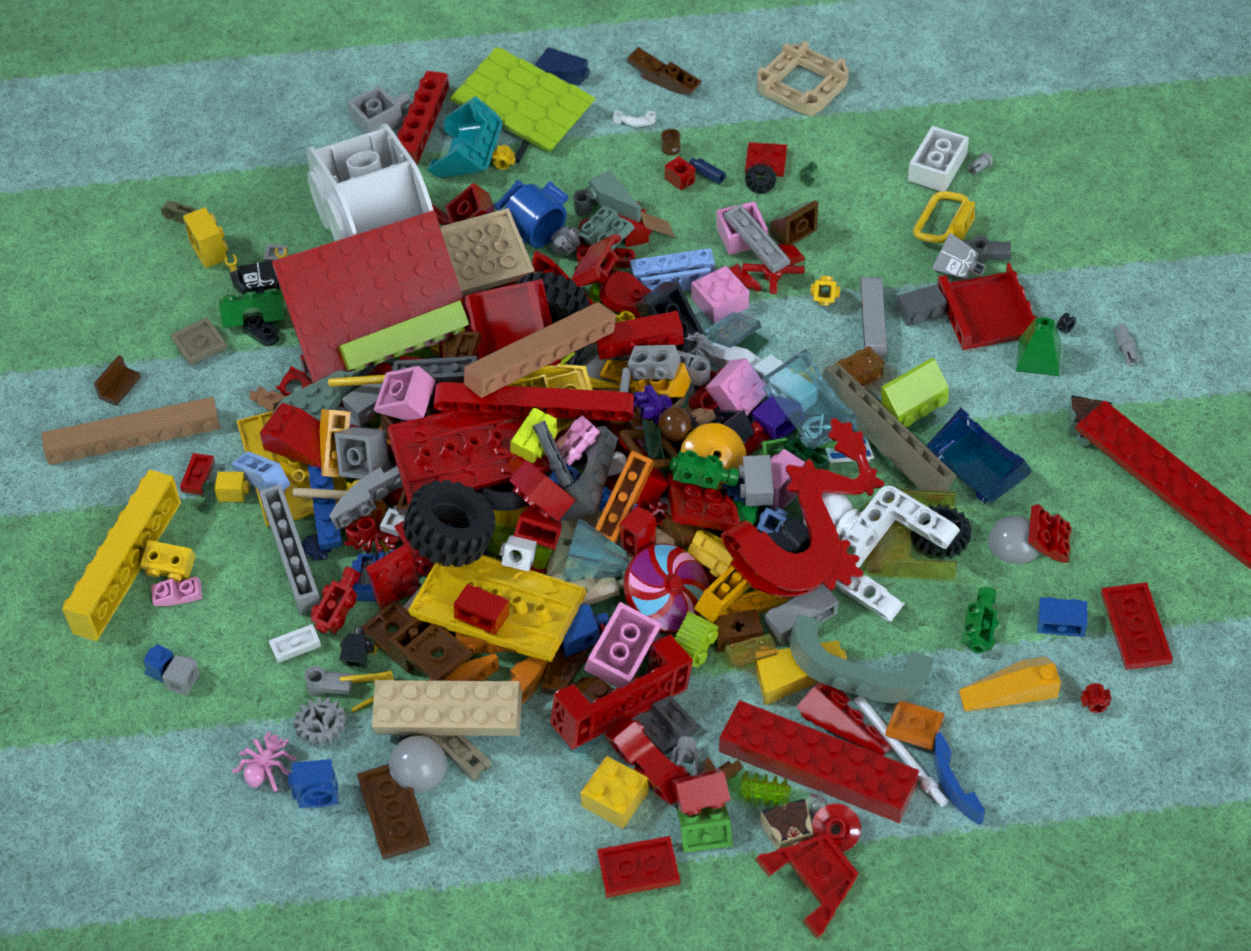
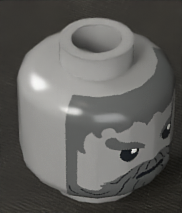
(565, 241)

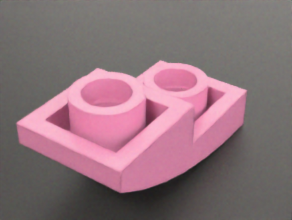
(173, 593)

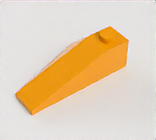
(671, 387)
(1019, 683)

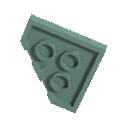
(319, 395)

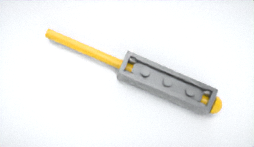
(440, 369)

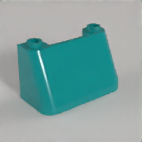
(474, 136)

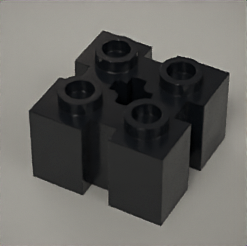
(792, 536)

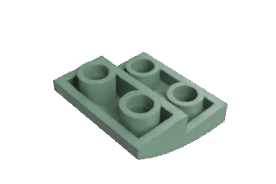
(604, 224)

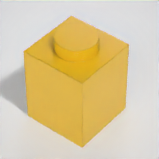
(231, 487)

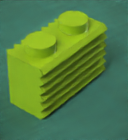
(696, 636)

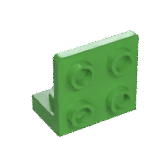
(705, 830)

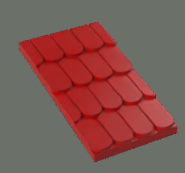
(457, 449)

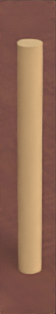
(321, 493)

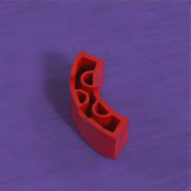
(637, 750)

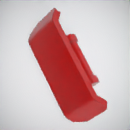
(590, 269)

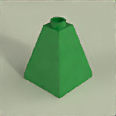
(1039, 348)

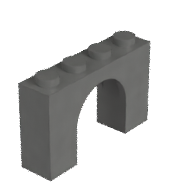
(590, 486)

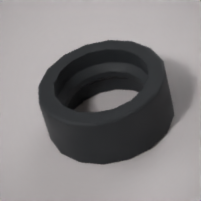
(503, 497)

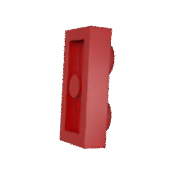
(197, 473)

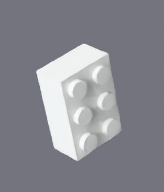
(938, 159)

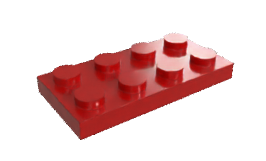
(1136, 626)

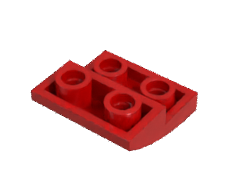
(1049, 534)

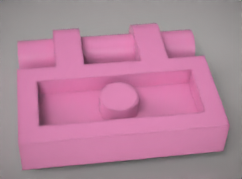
(577, 439)

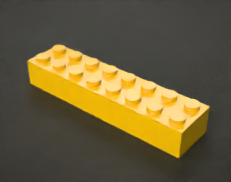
(120, 556)

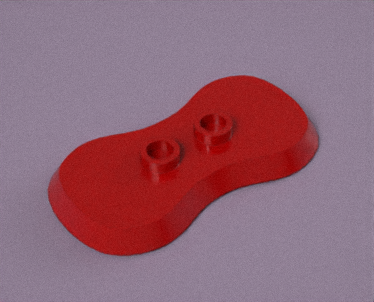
(622, 292)

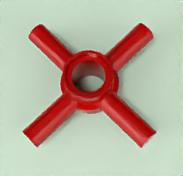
(771, 277)

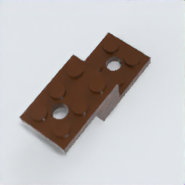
(416, 642)

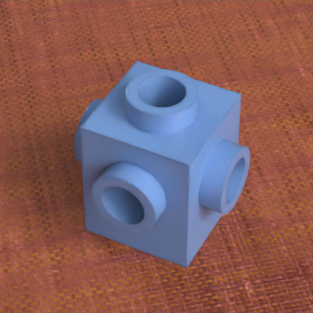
(768, 518)

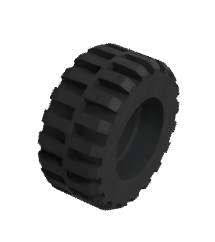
(562, 295)
(443, 542)

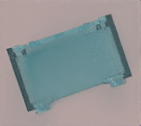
(807, 399)

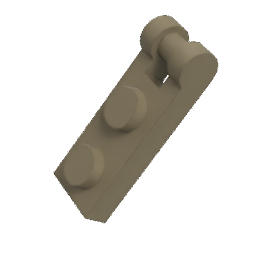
(462, 752)

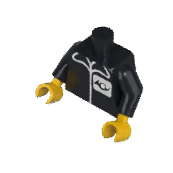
(255, 276)

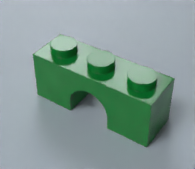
(269, 303)

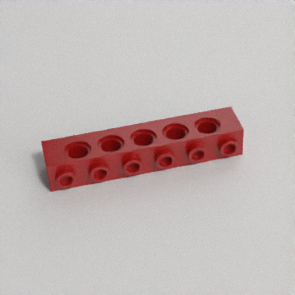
(423, 113)

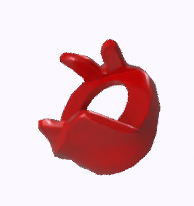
(293, 374)

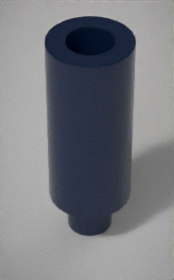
(708, 170)

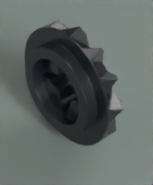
(760, 186)

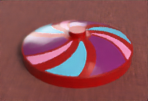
(665, 585)

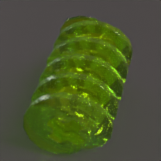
(765, 789)

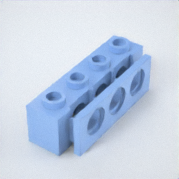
(676, 267)

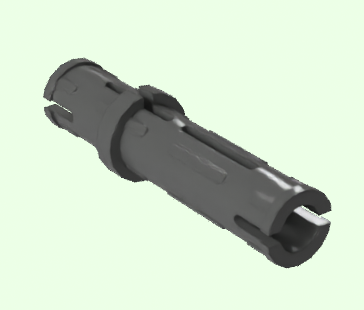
(551, 450)

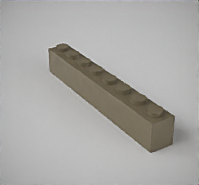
(889, 433)

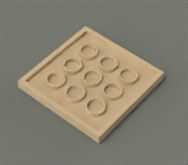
(486, 251)

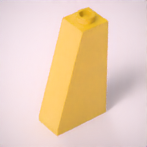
(782, 676)

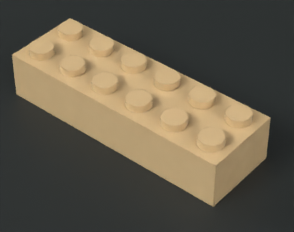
(447, 708)

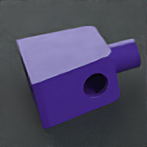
(772, 419)

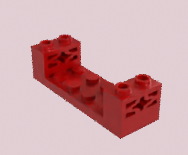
(666, 676)

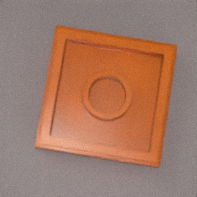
(915, 724)

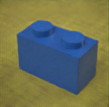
(1062, 617)

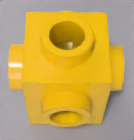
(816, 290)

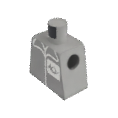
(958, 259)

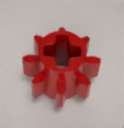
(658, 510)
(1096, 698)

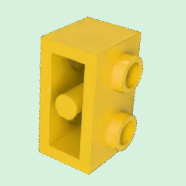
(167, 560)

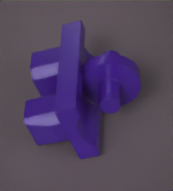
(651, 404)

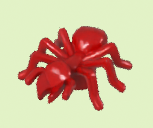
(366, 532)

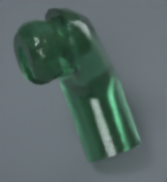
(806, 174)
(211, 498)

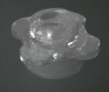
(816, 802)

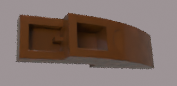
(661, 74)

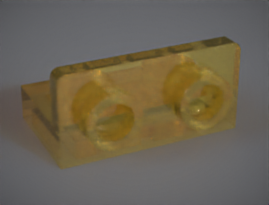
(749, 651)

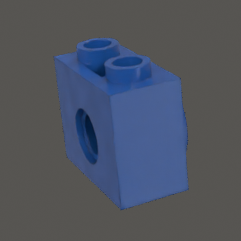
(314, 783)

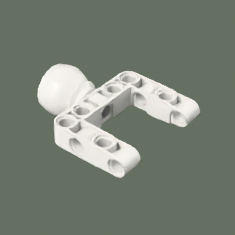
(866, 533)

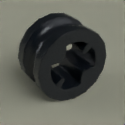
(1066, 323)

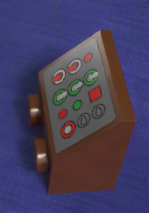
(795, 223)

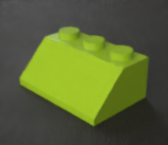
(916, 392)

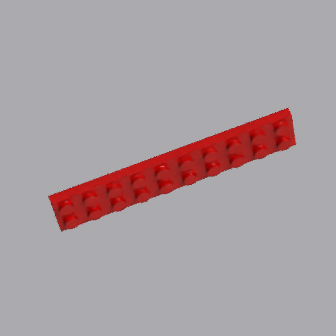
(1170, 479)

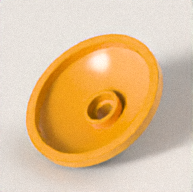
(718, 438)

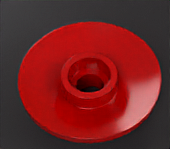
(840, 816)

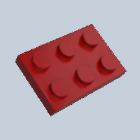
(393, 577)
(638, 866)

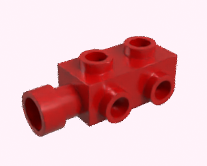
(336, 603)

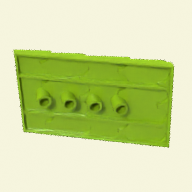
(525, 98)

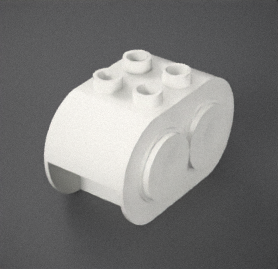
(365, 183)

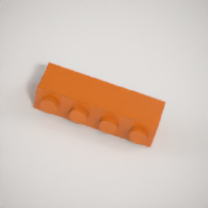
(624, 495)

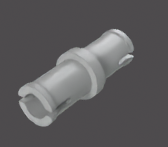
(1126, 344)

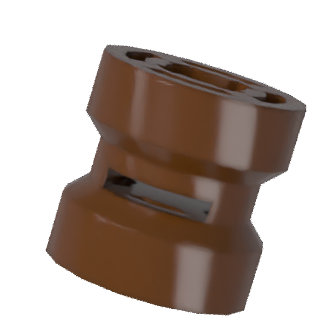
(670, 142)

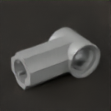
(327, 683)

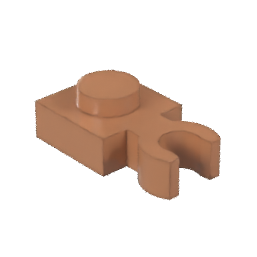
(266, 399)

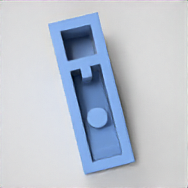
(261, 471)

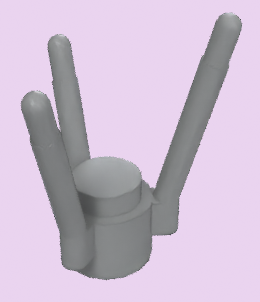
(685, 752)

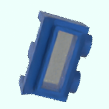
(363, 587)

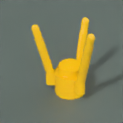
(366, 678)

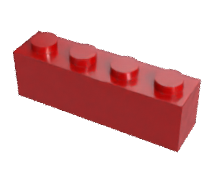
(644, 331)

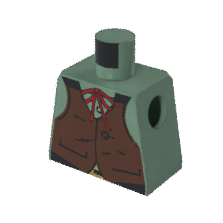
(1078, 409)

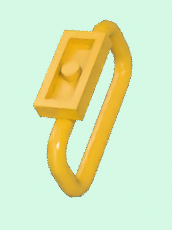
(959, 225)

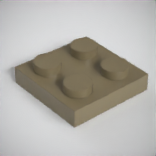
(198, 341)

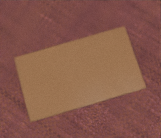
(657, 224)

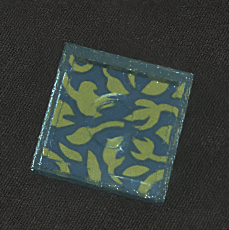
(732, 329)

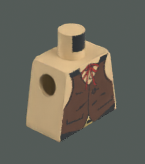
(787, 823)

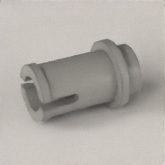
(983, 161)

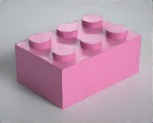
(622, 646)

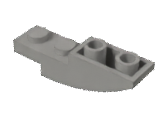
(361, 497)

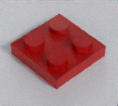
(767, 153)

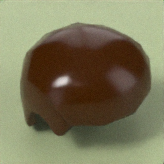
(674, 424)

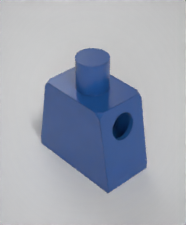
(583, 630)

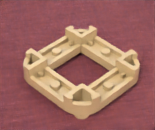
(810, 102)

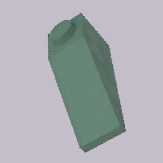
(611, 193)

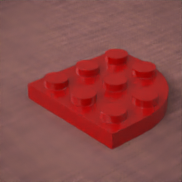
(700, 506)

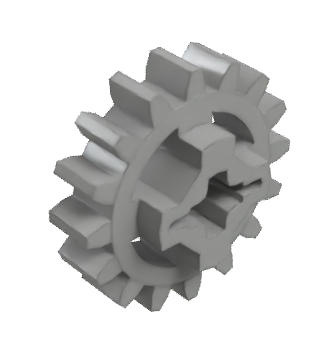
(311, 729)

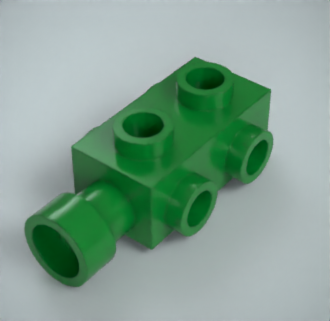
(702, 471)
(981, 622)

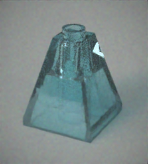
(592, 555)

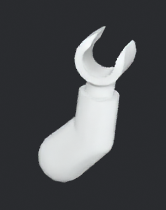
(639, 122)

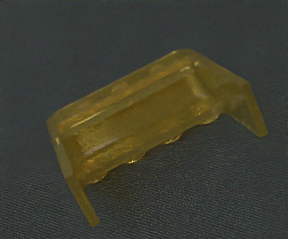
(893, 552)

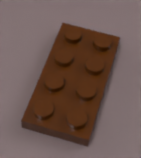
(392, 813)

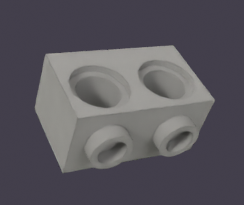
(654, 362)

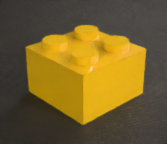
(206, 237)
(614, 792)

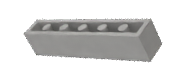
(290, 548)

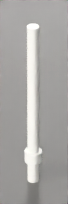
(927, 783)

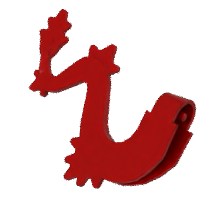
(826, 560)

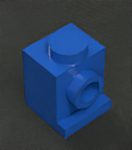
(155, 660)

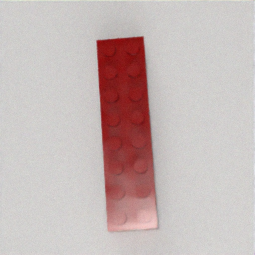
(819, 761)

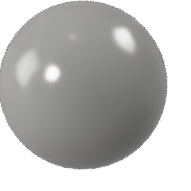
(1010, 539)
(418, 764)

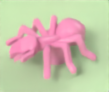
(261, 767)

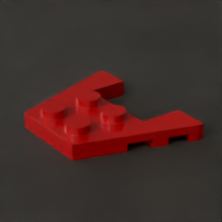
(821, 869)

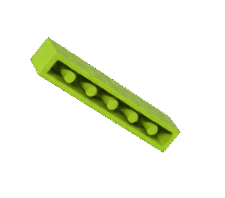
(404, 335)

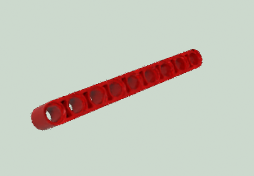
(522, 399)

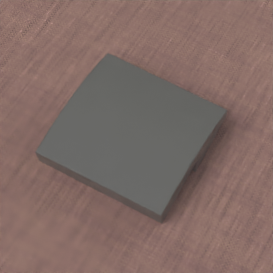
(666, 724)

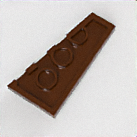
(563, 670)

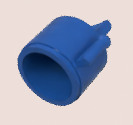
(535, 211)

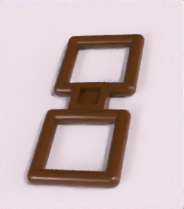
(635, 430)

